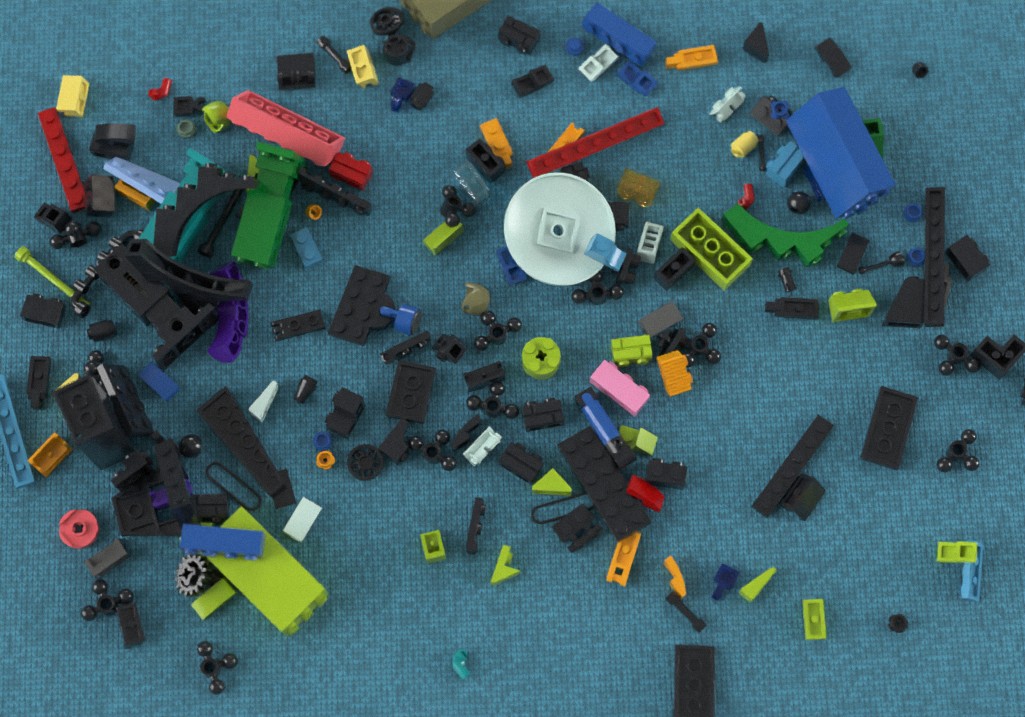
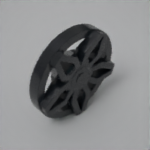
(386, 21)
(365, 462)

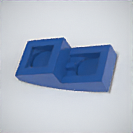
(636, 79)
(511, 270)
(158, 381)

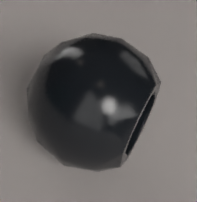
(798, 202)
(190, 446)

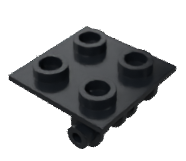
(295, 71)

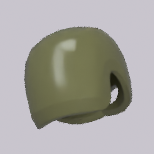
(476, 298)

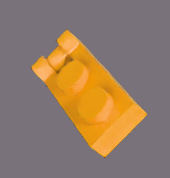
(623, 559)

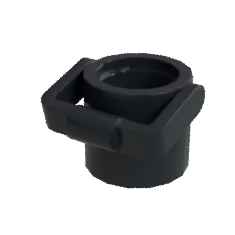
(397, 49)

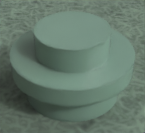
(186, 129)

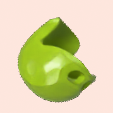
(217, 113)

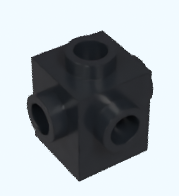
(449, 348)

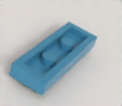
(972, 576)

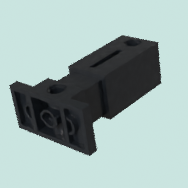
(155, 306)

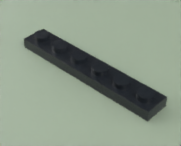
(792, 466)

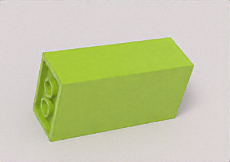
(274, 582)

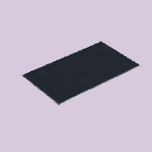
(285, 495)

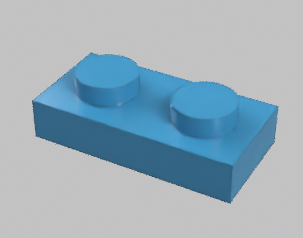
(306, 248)

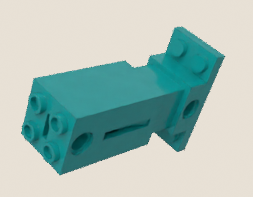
(198, 220)

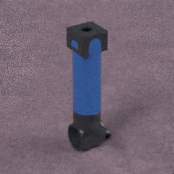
(619, 451)

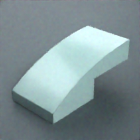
(599, 63)

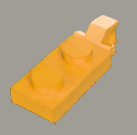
(693, 58)
(497, 141)

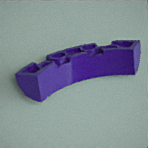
(231, 321)

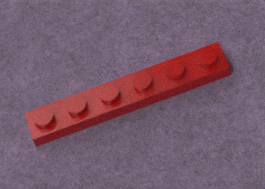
(63, 159)

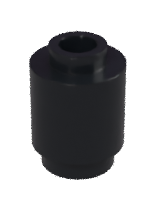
(421, 96)
(101, 330)

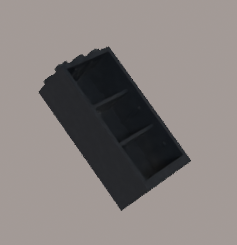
(93, 416)

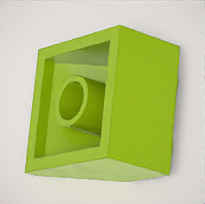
(851, 305)

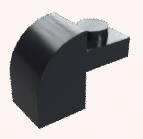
(52, 217)

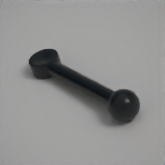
(761, 139)

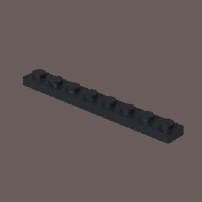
(934, 257)

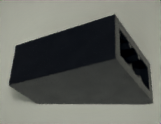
(908, 305)

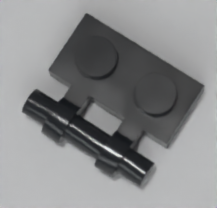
(572, 523)

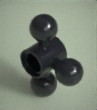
(452, 205)
(75, 234)
(615, 292)
(488, 318)
(713, 356)
(95, 359)
(946, 367)
(496, 389)
(442, 437)
(971, 463)
(100, 588)
(228, 661)

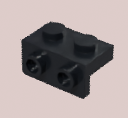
(762, 112)

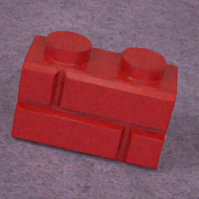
(350, 170)

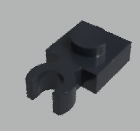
(186, 106)

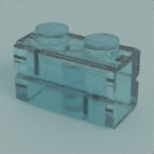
(472, 183)

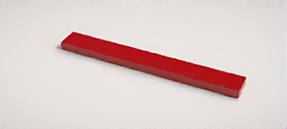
(595, 142)

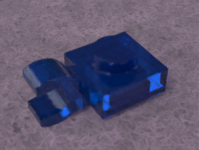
(401, 92)
(724, 578)

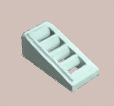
(646, 253)
(262, 404)

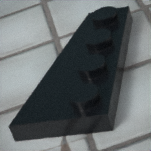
(333, 192)

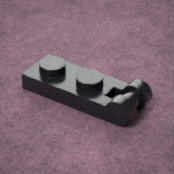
(475, 527)

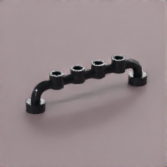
(81, 308)

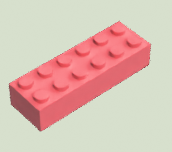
(285, 128)

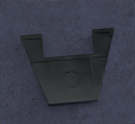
(136, 510)

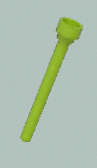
(24, 255)

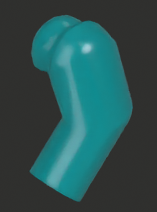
(459, 663)

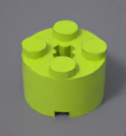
(533, 365)

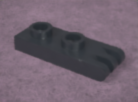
(298, 325)

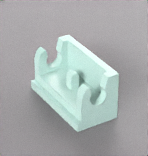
(301, 519)

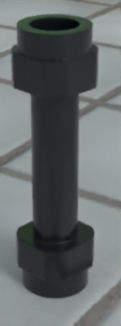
(325, 44)
(698, 624)

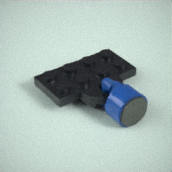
(368, 307)

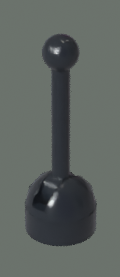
(895, 259)

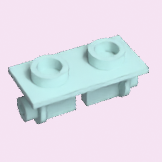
(732, 98)
(481, 446)

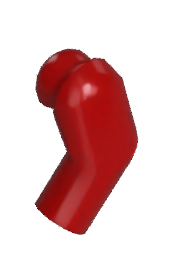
(157, 94)
(749, 197)

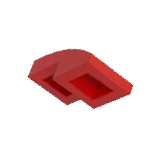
(643, 490)

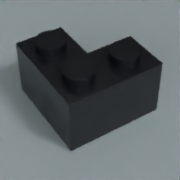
(999, 359)
(346, 413)

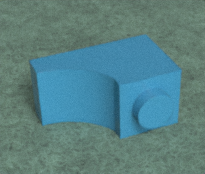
(605, 252)

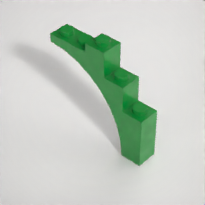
(755, 235)

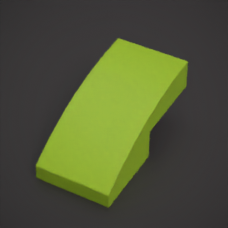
(957, 552)
(213, 598)

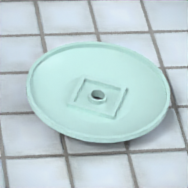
(560, 202)

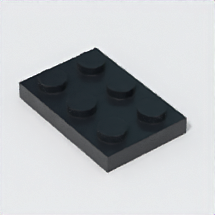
(411, 392)

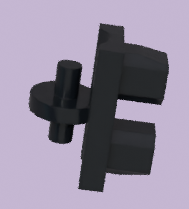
(624, 275)
(670, 342)

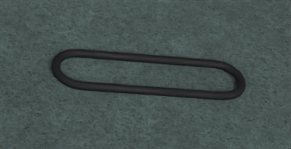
(238, 479)
(553, 502)

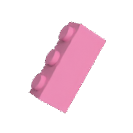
(620, 387)

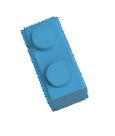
(786, 163)

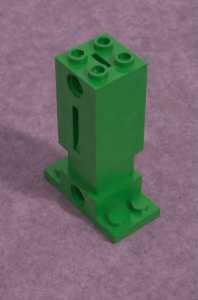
(267, 207)

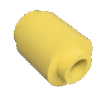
(744, 144)

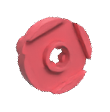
(78, 517)

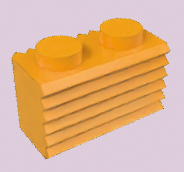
(674, 373)

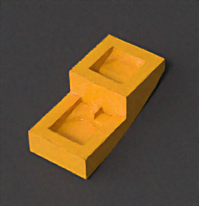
(677, 582)

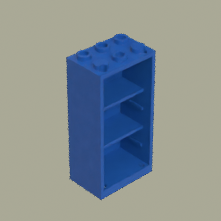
(840, 153)

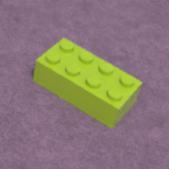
(711, 248)

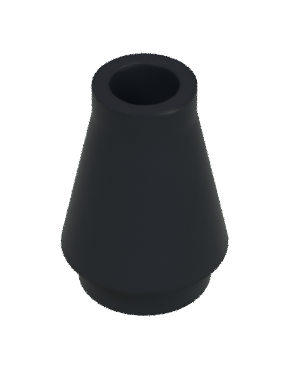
(305, 388)

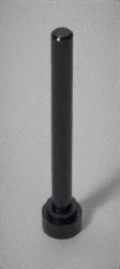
(206, 248)

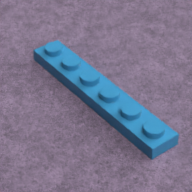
(13, 439)

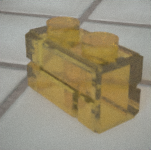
(638, 187)

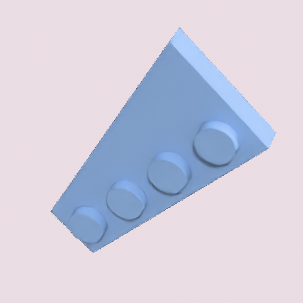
(142, 179)

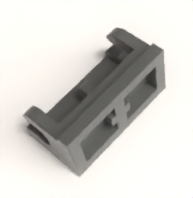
(660, 319)
(107, 559)

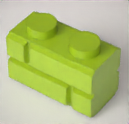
(631, 350)

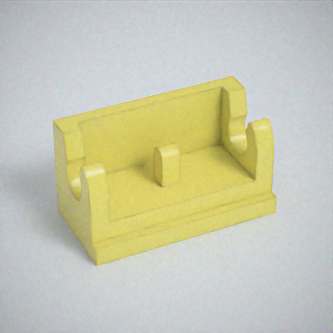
(362, 66)
(72, 96)

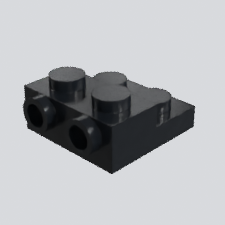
(137, 466)

